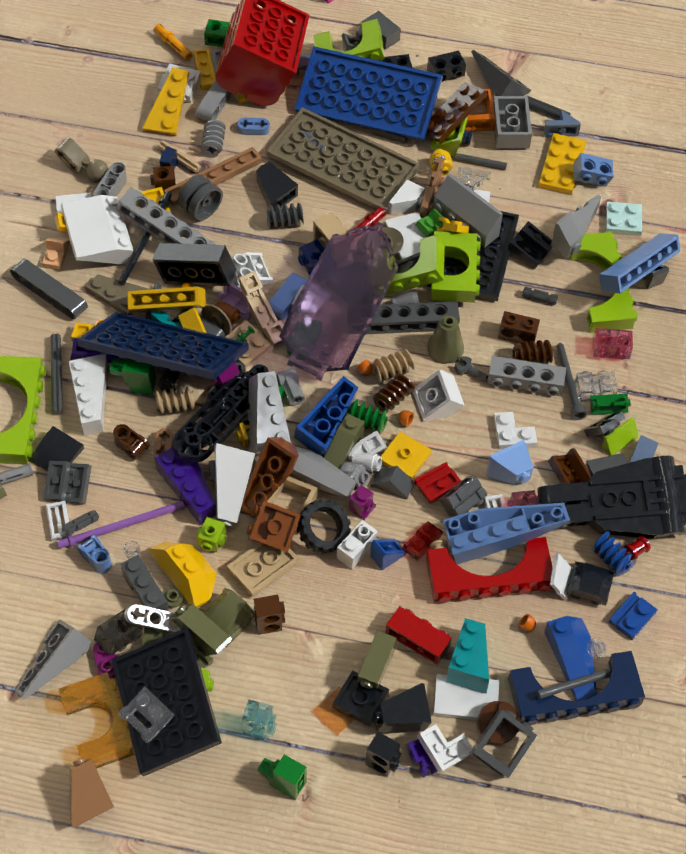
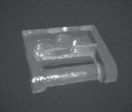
(151, 709)

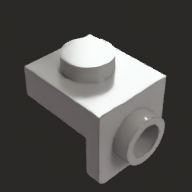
(357, 472)

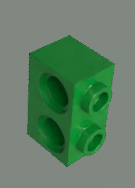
(215, 32)

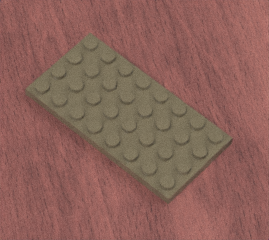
(346, 160)

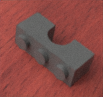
(145, 586)

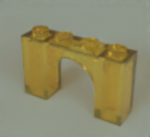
(100, 693)

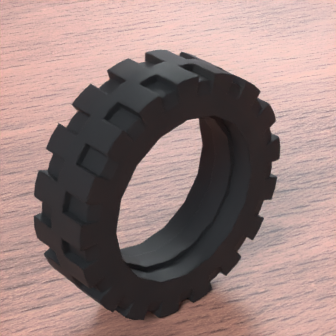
(310, 538)

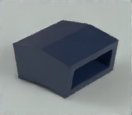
(169, 157)

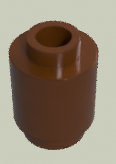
(231, 312)

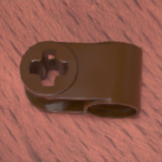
(132, 443)

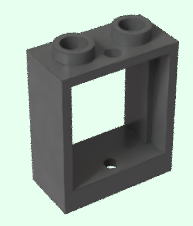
(488, 759)

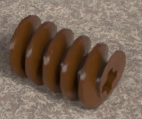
(533, 351)
(393, 392)

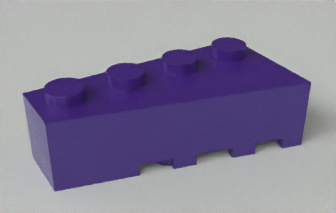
(188, 484)

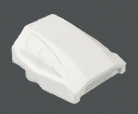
(250, 262)

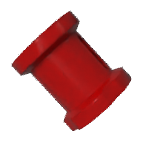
(638, 547)

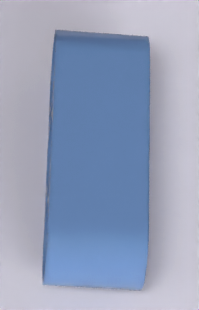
(285, 295)

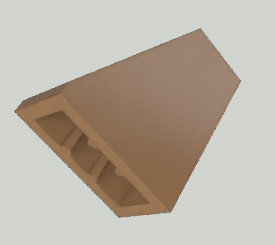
(87, 792)

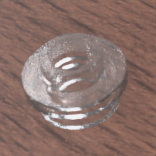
(596, 648)

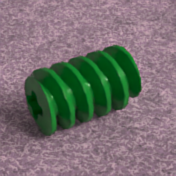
(371, 418)

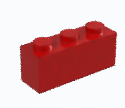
(418, 635)

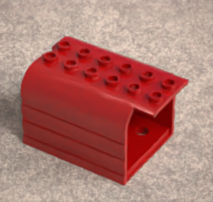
(261, 50)

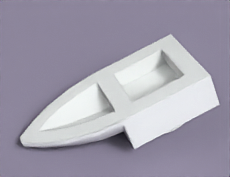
(369, 445)

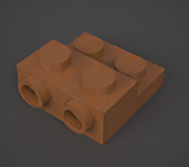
(273, 526)

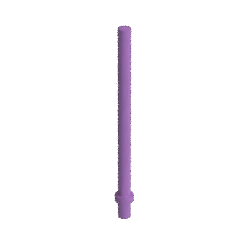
(72, 540)

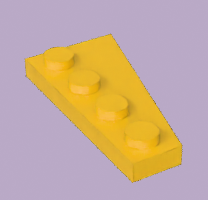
(168, 106)

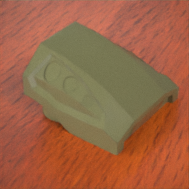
(230, 613)

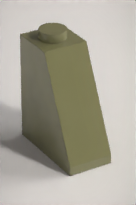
(205, 633)
(377, 660)

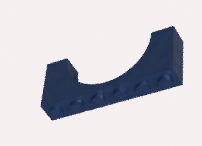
(621, 691)

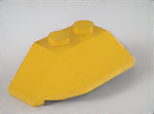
(186, 570)

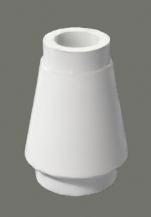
(371, 461)

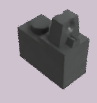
(389, 30)

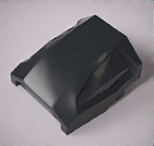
(590, 583)

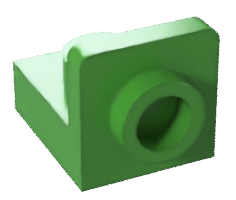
(430, 223)

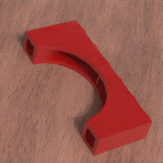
(452, 582)

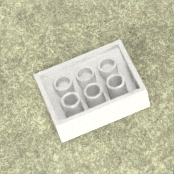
(97, 230)

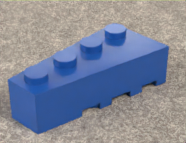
(323, 421)

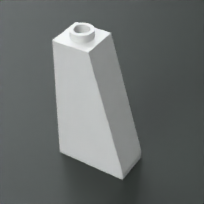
(231, 480)

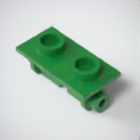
(609, 403)

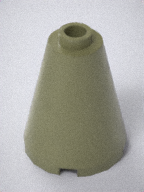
(446, 341)

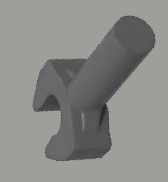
(468, 368)

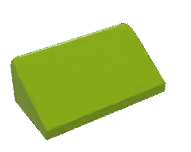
(620, 437)

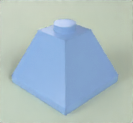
(511, 464)

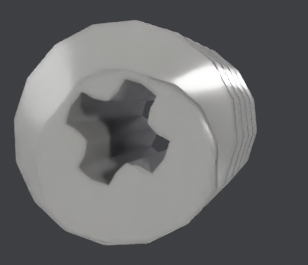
(213, 138)

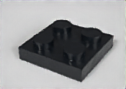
(359, 701)

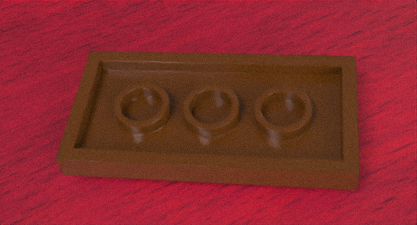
(454, 111)

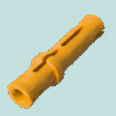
(168, 38)

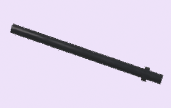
(163, 203)

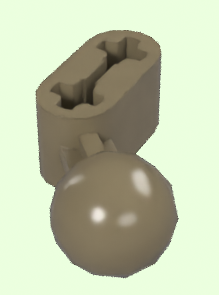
(77, 159)

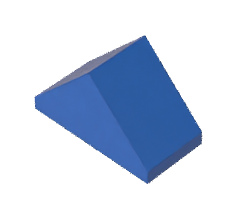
(386, 552)

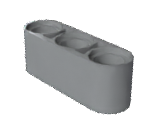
(213, 103)
(112, 181)

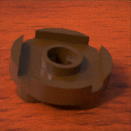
(500, 735)

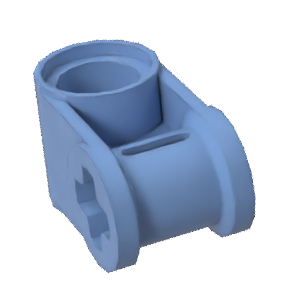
(93, 552)

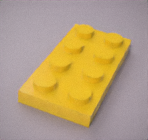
(559, 163)

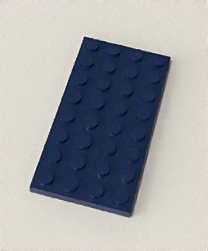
(164, 345)

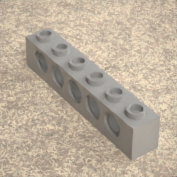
(157, 226)

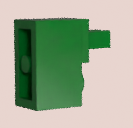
(138, 376)
(284, 775)

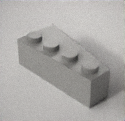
(266, 411)

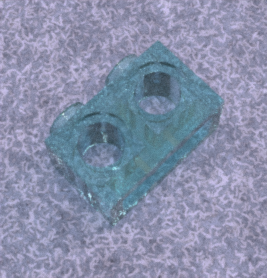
(258, 720)

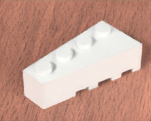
(90, 385)

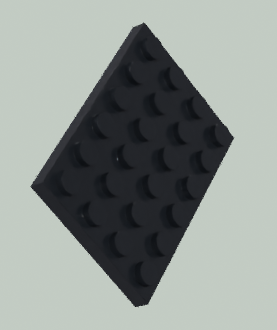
(492, 260)
(175, 677)

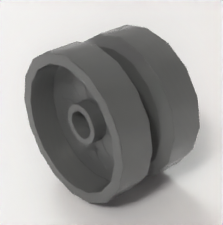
(200, 197)

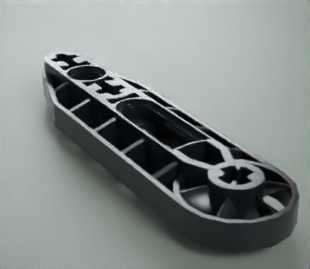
(195, 436)

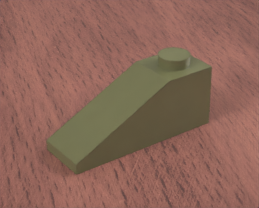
(344, 440)

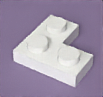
(509, 435)
(443, 753)

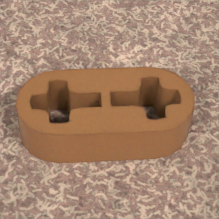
(158, 445)

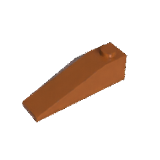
(269, 473)

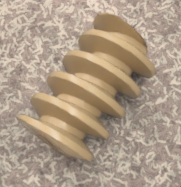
(393, 363)
(175, 400)

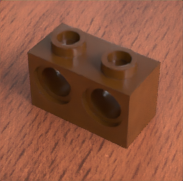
(518, 328)
(269, 614)

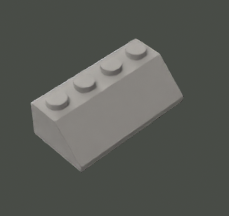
(464, 205)

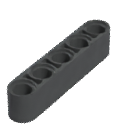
(49, 289)

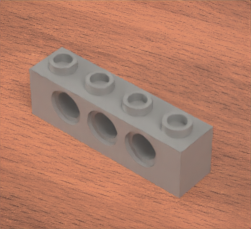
(534, 371)

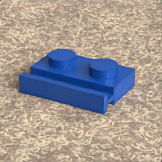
(633, 616)

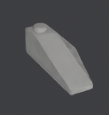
(573, 227)
(321, 473)
(62, 649)

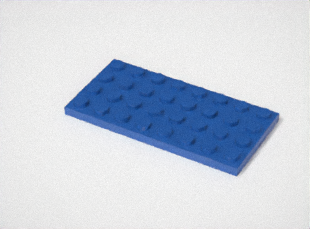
(369, 93)

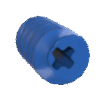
(612, 555)

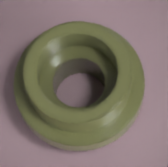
(173, 603)

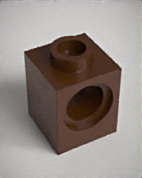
(163, 177)

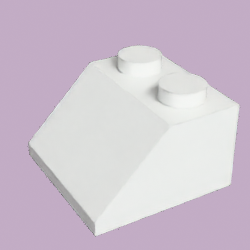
(438, 396)

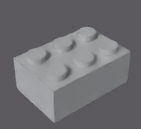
(512, 122)

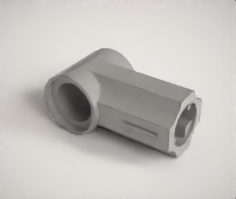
(292, 389)

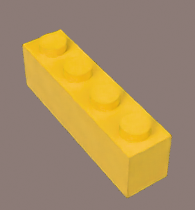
(166, 299)

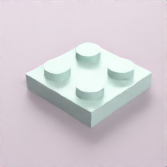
(624, 218)

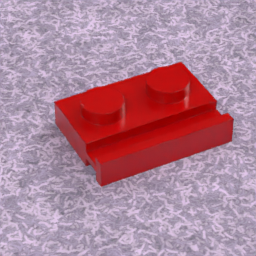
(437, 482)

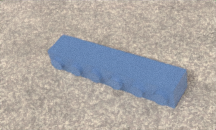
(639, 263)

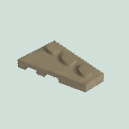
(112, 292)

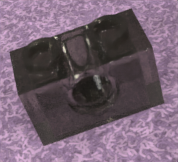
(117, 633)

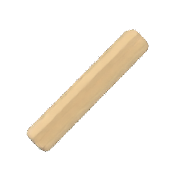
(182, 158)

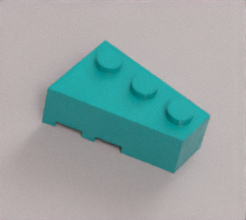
(470, 658)

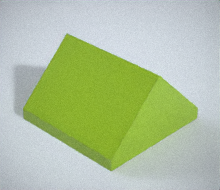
(453, 141)

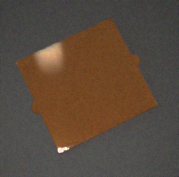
(331, 717)

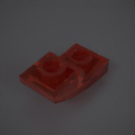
(421, 541)

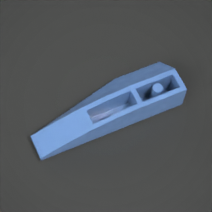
(500, 528)

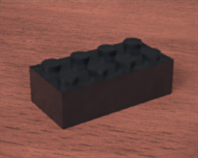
(194, 264)

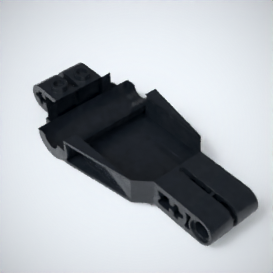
(627, 499)

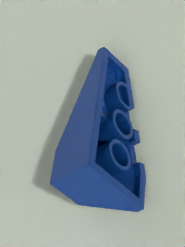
(569, 643)

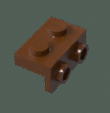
(570, 468)

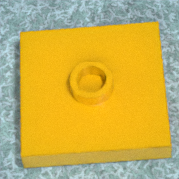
(406, 454)

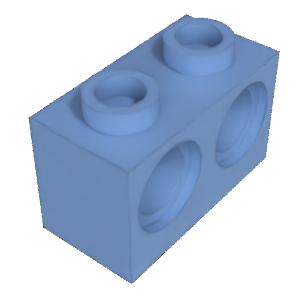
(593, 169)

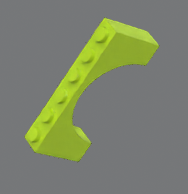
(617, 311)
(25, 375)

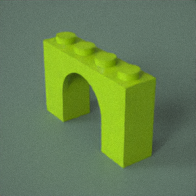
(369, 47)
(427, 269)
(462, 286)

